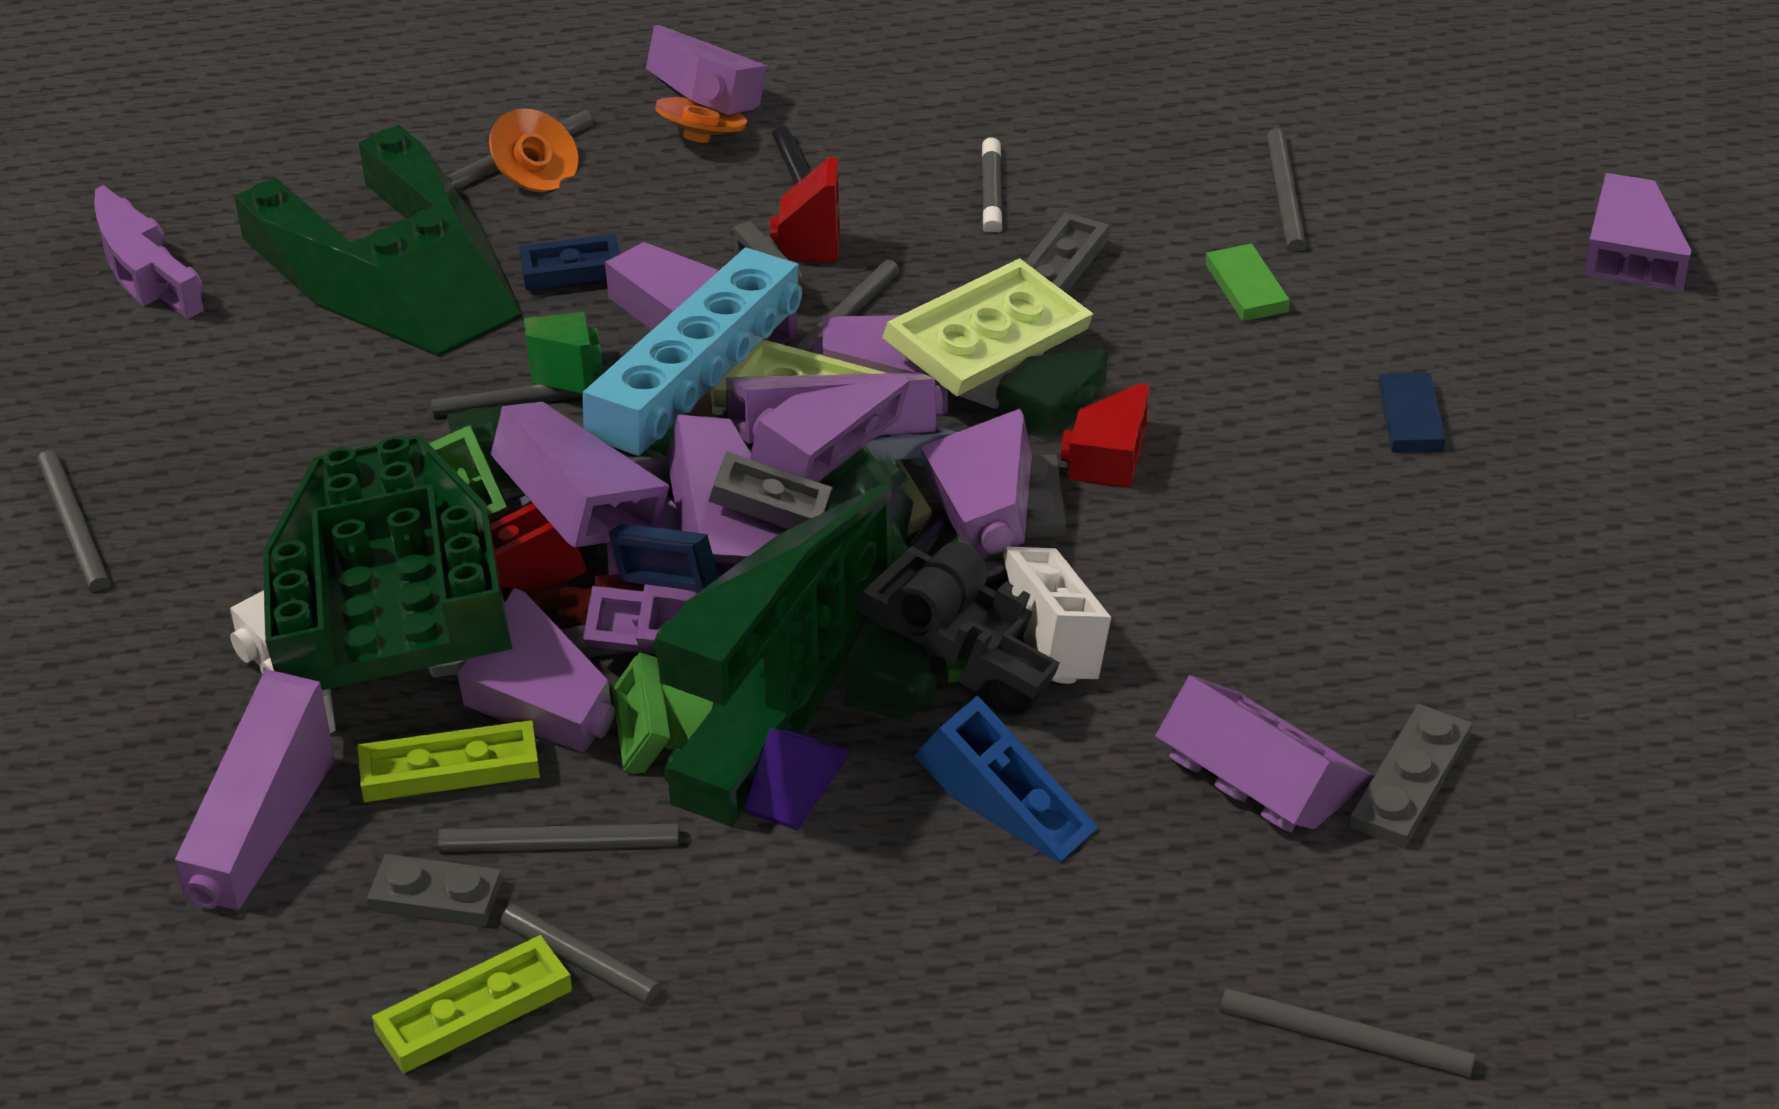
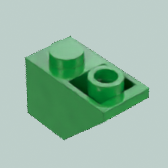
(563, 351)

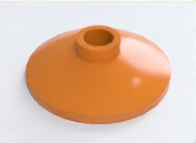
(698, 120)
(542, 139)

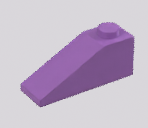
(706, 71)
(826, 426)

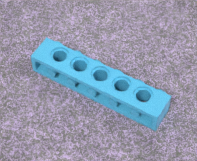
(691, 351)

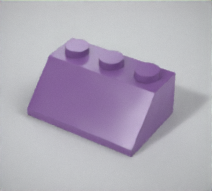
(1258, 755)

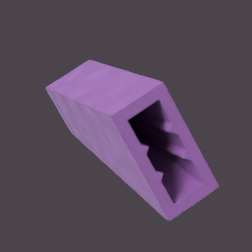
(656, 282)
(754, 394)
(693, 464)
(574, 476)
(257, 791)

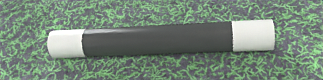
(991, 185)

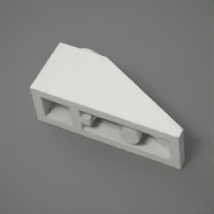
(1065, 615)

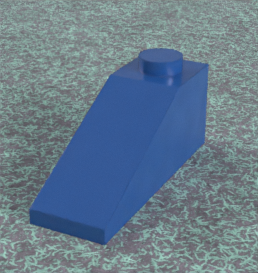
(1002, 781)

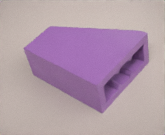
(1636, 236)
(861, 343)
(984, 481)
(540, 681)

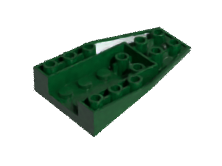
(381, 568)

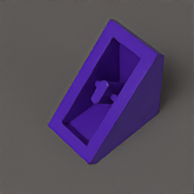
(792, 776)

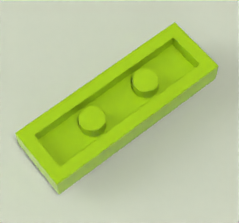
(448, 761)
(471, 1004)

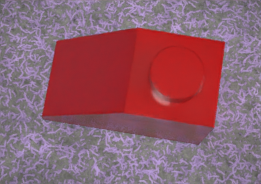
(810, 217)
(1108, 438)
(533, 552)

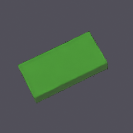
(1247, 282)
(640, 714)

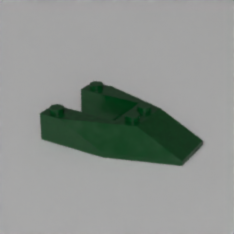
(414, 281)
(769, 646)

